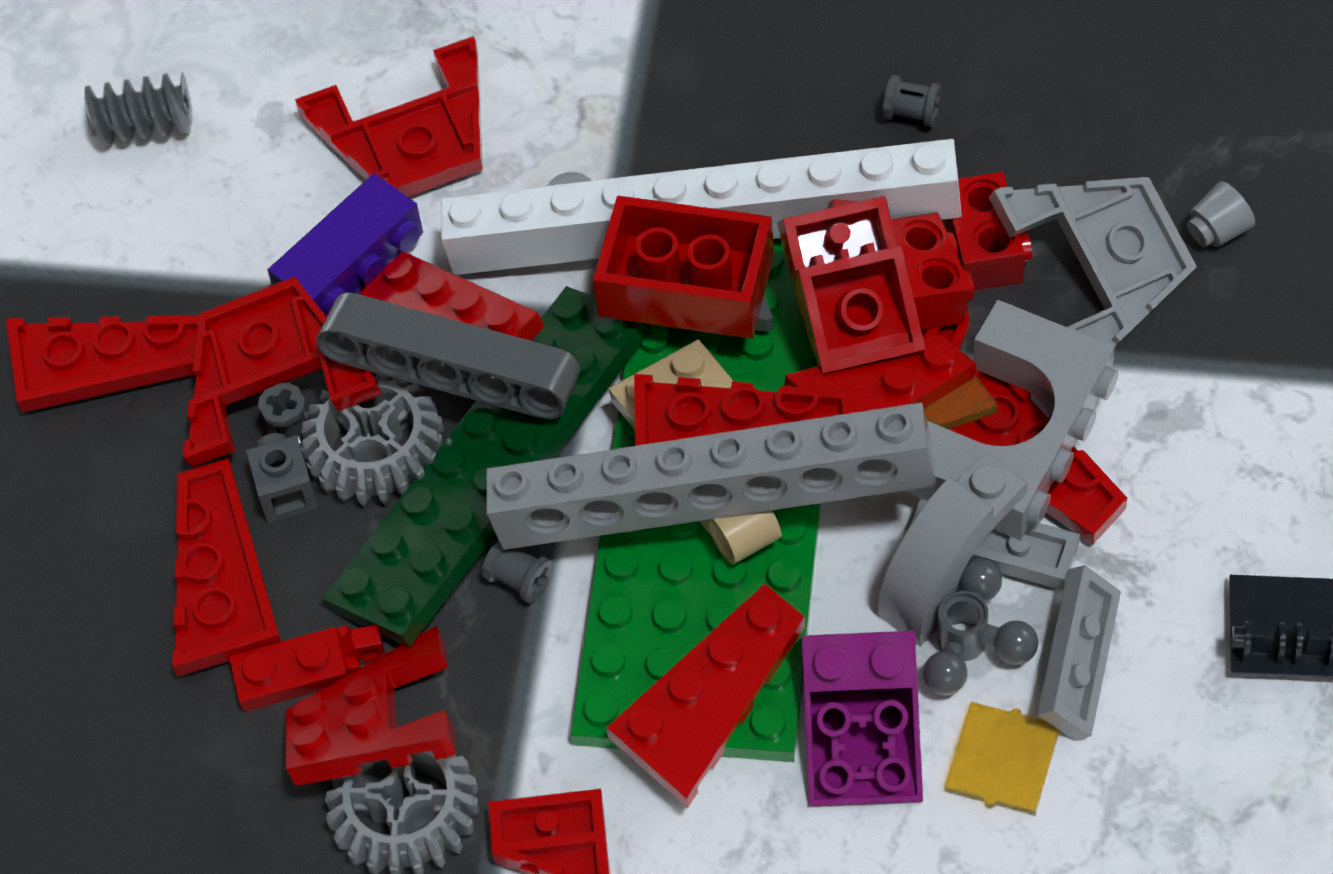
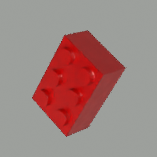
(684, 266)

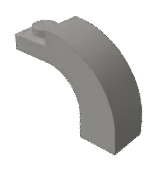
(942, 543)

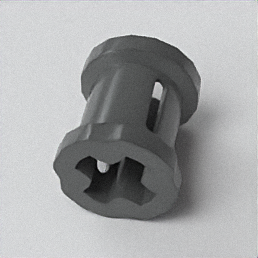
(912, 100)
(278, 412)
(518, 571)

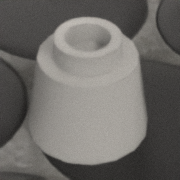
(1220, 216)

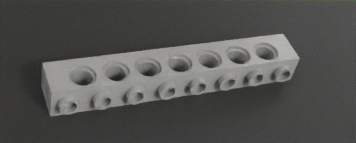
(711, 476)

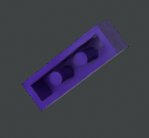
(352, 243)

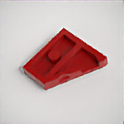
(551, 833)

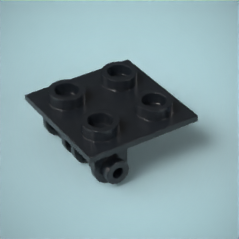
(1281, 626)

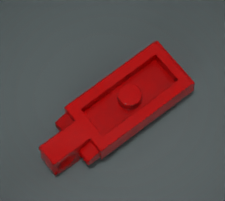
(302, 664)

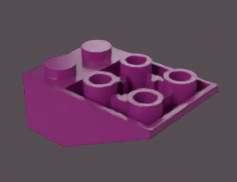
(862, 718)

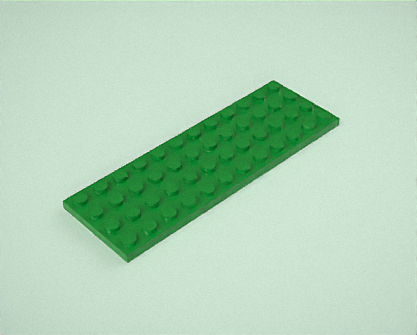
(672, 586)

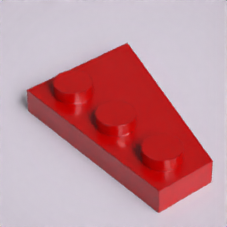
(896, 380)

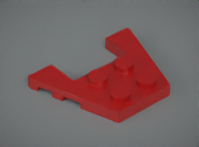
(416, 141)
(252, 348)
(357, 717)

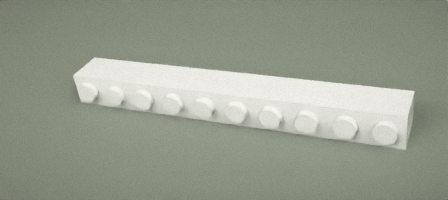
(573, 218)

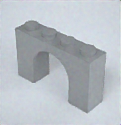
(1060, 370)

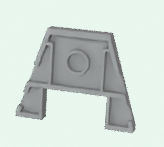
(1119, 239)

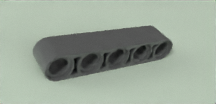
(448, 355)

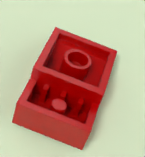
(851, 284)

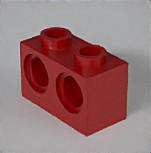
(983, 232)
(934, 271)

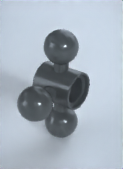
(1013, 641)

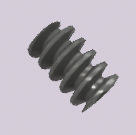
(138, 110)

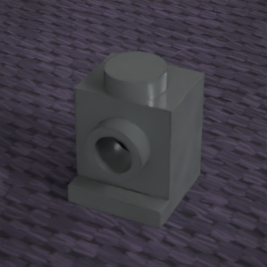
(281, 477)

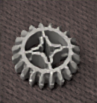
(370, 454)
(443, 810)

